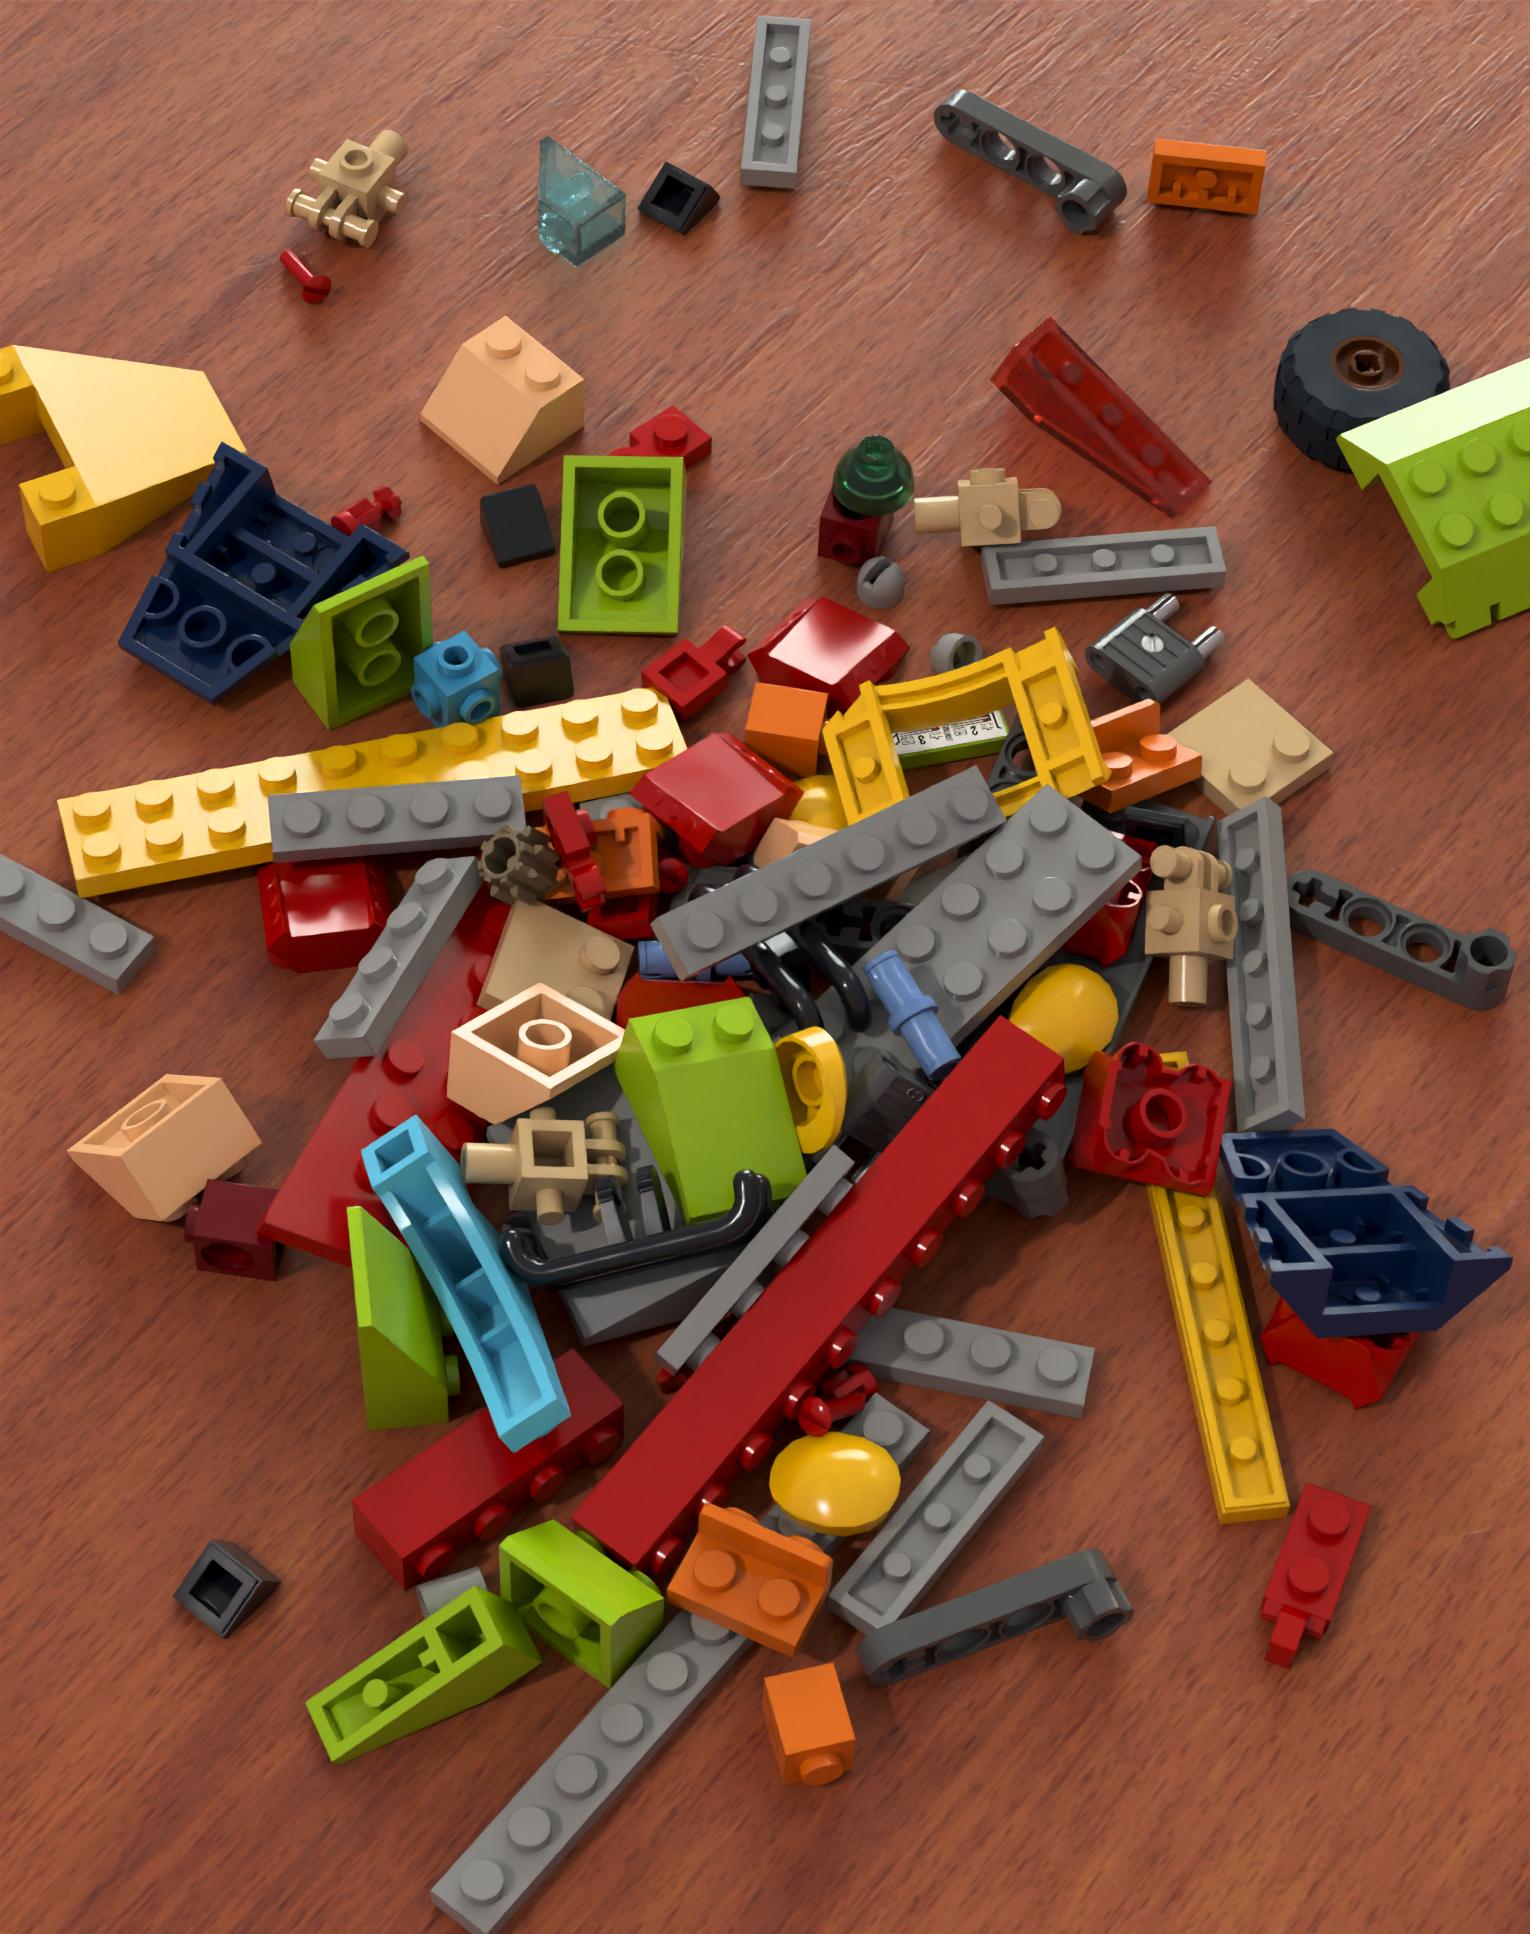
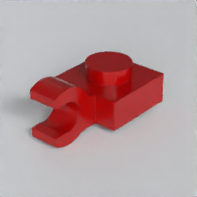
(693, 674)

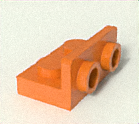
(1206, 176)
(1139, 758)
(623, 854)
(752, 1579)

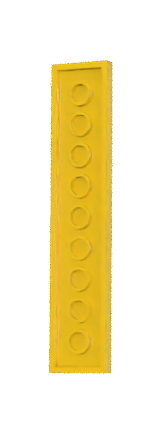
(222, 815)

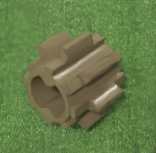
(519, 865)

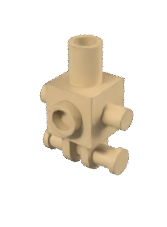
(354, 189)
(988, 509)
(1190, 919)
(550, 1162)

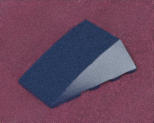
(243, 580)
(1347, 1241)

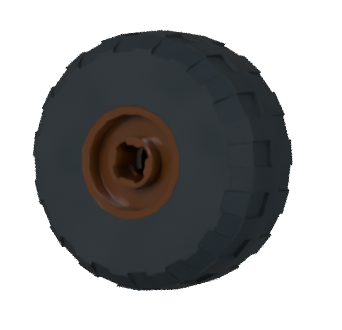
(1350, 373)

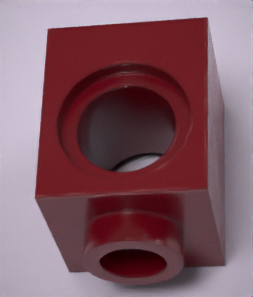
(850, 535)
(226, 1229)

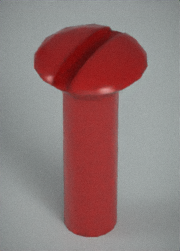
(314, 287)
(672, 872)
(816, 1415)

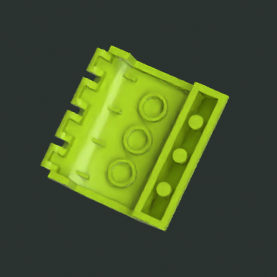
(1462, 491)

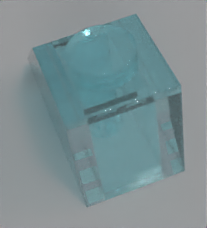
(576, 205)

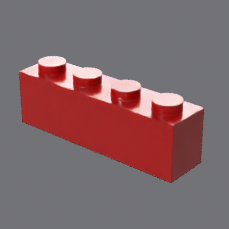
(475, 1484)

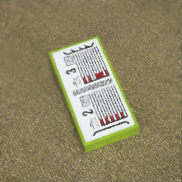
(952, 742)

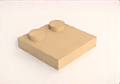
(1251, 749)
(560, 953)

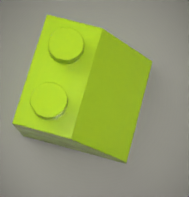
(580, 1599)

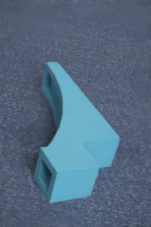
(468, 1274)

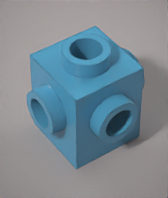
(457, 682)

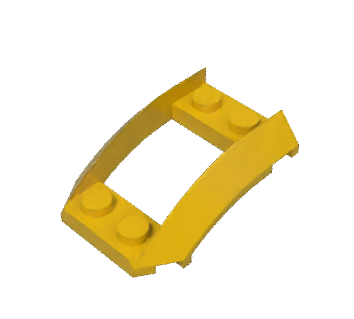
(1035, 679)

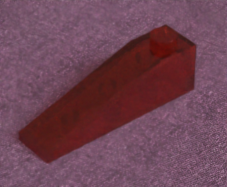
(1090, 414)

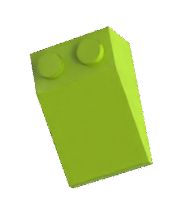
(622, 545)
(362, 644)
(710, 1103)
(398, 1331)

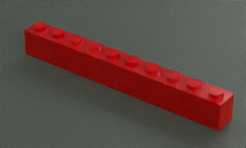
(823, 1300)

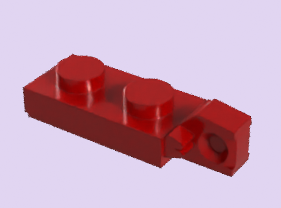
(1311, 1569)

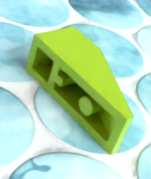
(425, 1675)

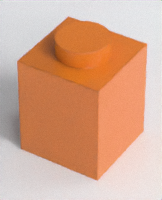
(787, 728)
(808, 1725)

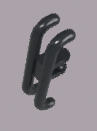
(784, 970)
(656, 1249)

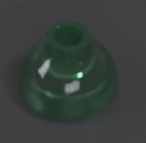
(873, 477)

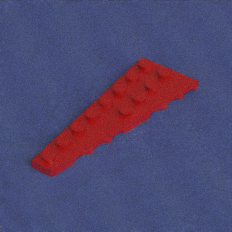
(387, 1090)

